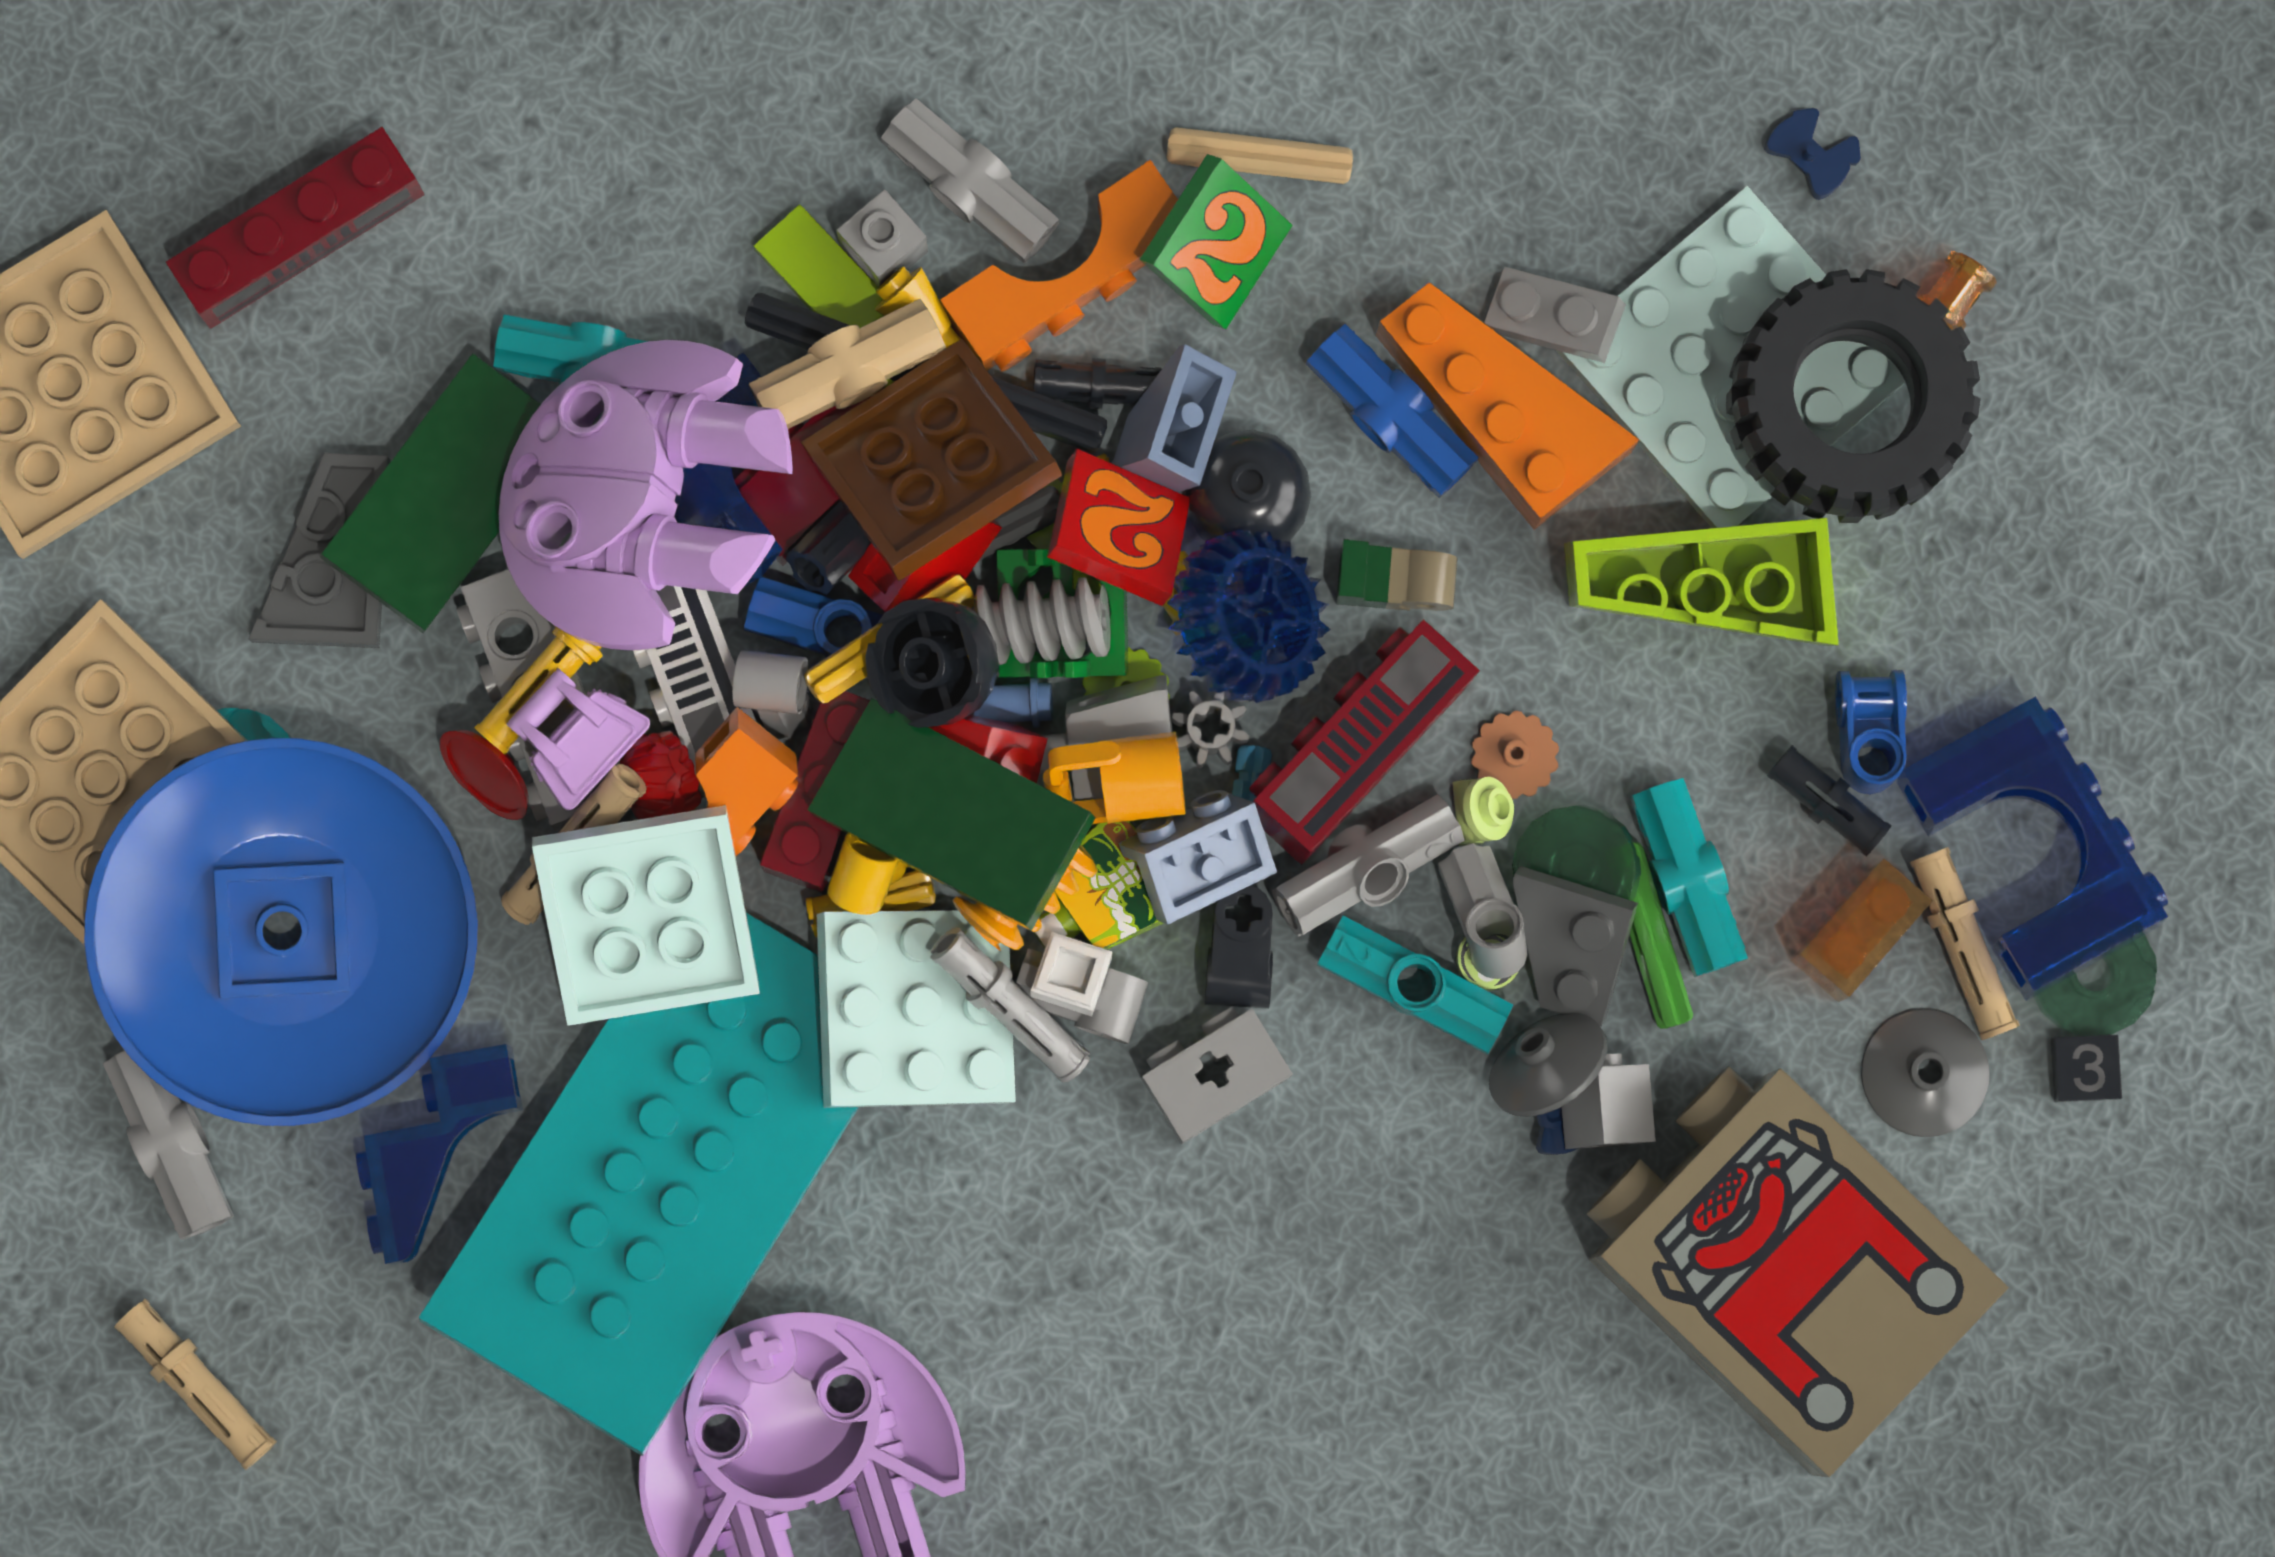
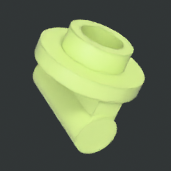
(1482, 809)

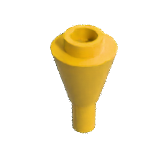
(906, 288)

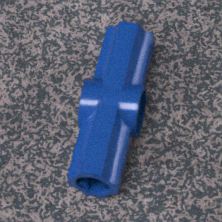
(1392, 410)
(800, 616)

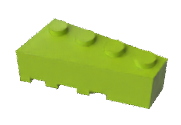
(1732, 578)

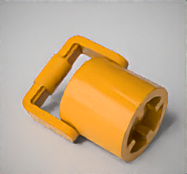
(1137, 776)

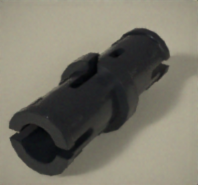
(1092, 382)
(1863, 830)

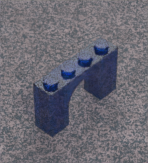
(2027, 759)

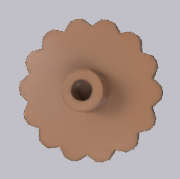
(1516, 753)

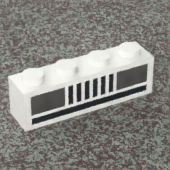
(692, 670)

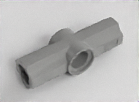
(970, 180)
(1368, 865)
(170, 1149)

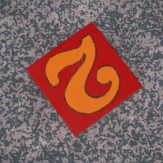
(1119, 527)

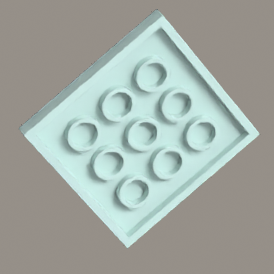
(1679, 344)

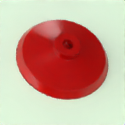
(485, 773)

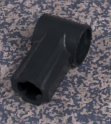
(828, 551)

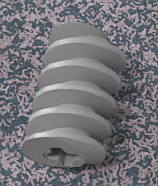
(1046, 621)

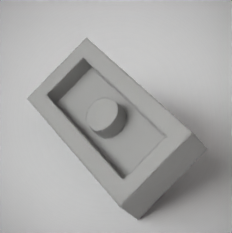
(1555, 314)

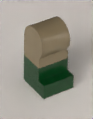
(1395, 577)

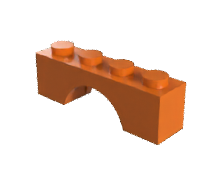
(1005, 313)
(746, 772)

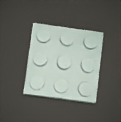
(646, 915)
(899, 1022)

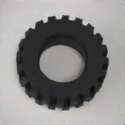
(1909, 336)

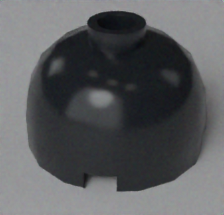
(1250, 485)
(932, 661)

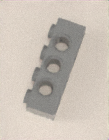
(489, 611)

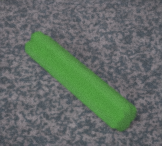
(1657, 955)

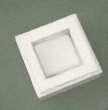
(1071, 974)

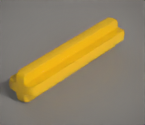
(848, 664)

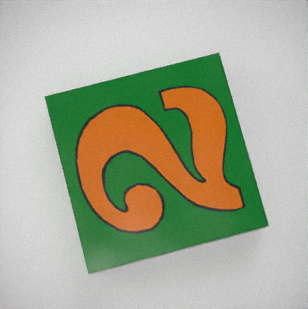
(1216, 241)

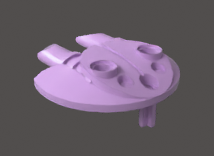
(619, 489)
(797, 1445)

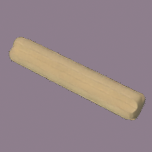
(1262, 155)

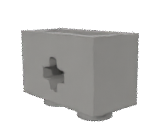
(1253, 1072)

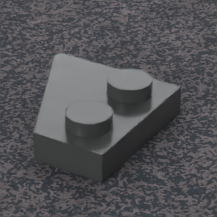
(1573, 941)

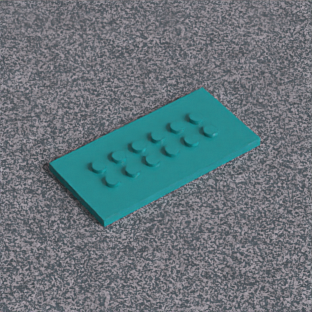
(650, 1199)

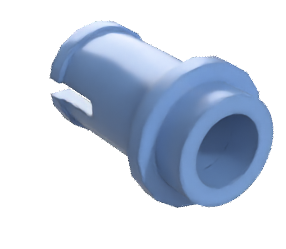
(1019, 703)

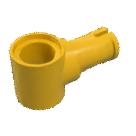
(863, 877)

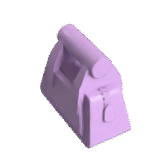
(583, 744)

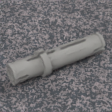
(991, 987)

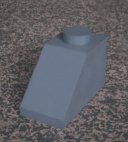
(1176, 421)

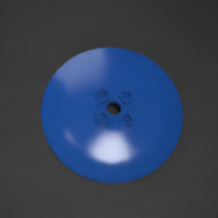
(262, 1026)

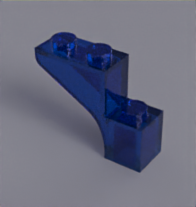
(412, 1162)

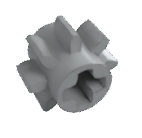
(1220, 742)

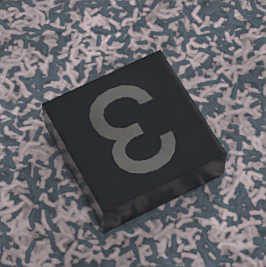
(2086, 1068)

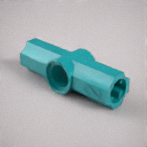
(553, 350)
(1688, 877)
(1454, 1003)

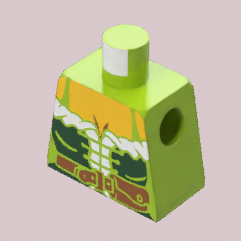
(1110, 904)

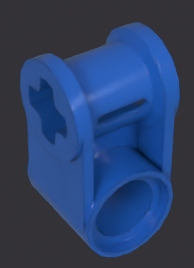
(1874, 716)

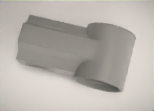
(773, 690)
(1484, 910)
(1115, 1008)

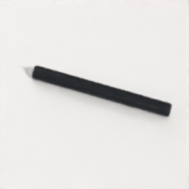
(1040, 412)

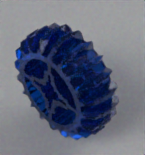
(1262, 609)

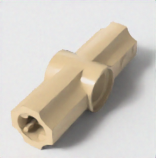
(850, 364)

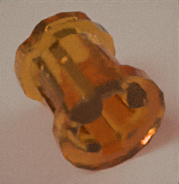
(1960, 287)

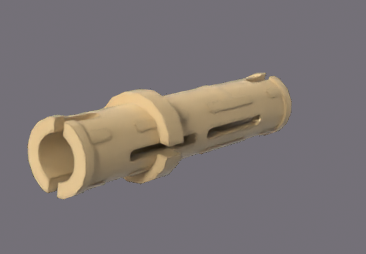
(603, 807)
(1964, 943)
(189, 1377)

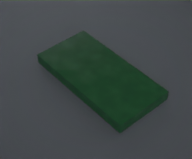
(436, 498)
(952, 814)

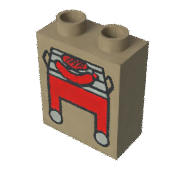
(1791, 1266)

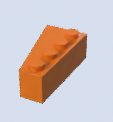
(1516, 416)

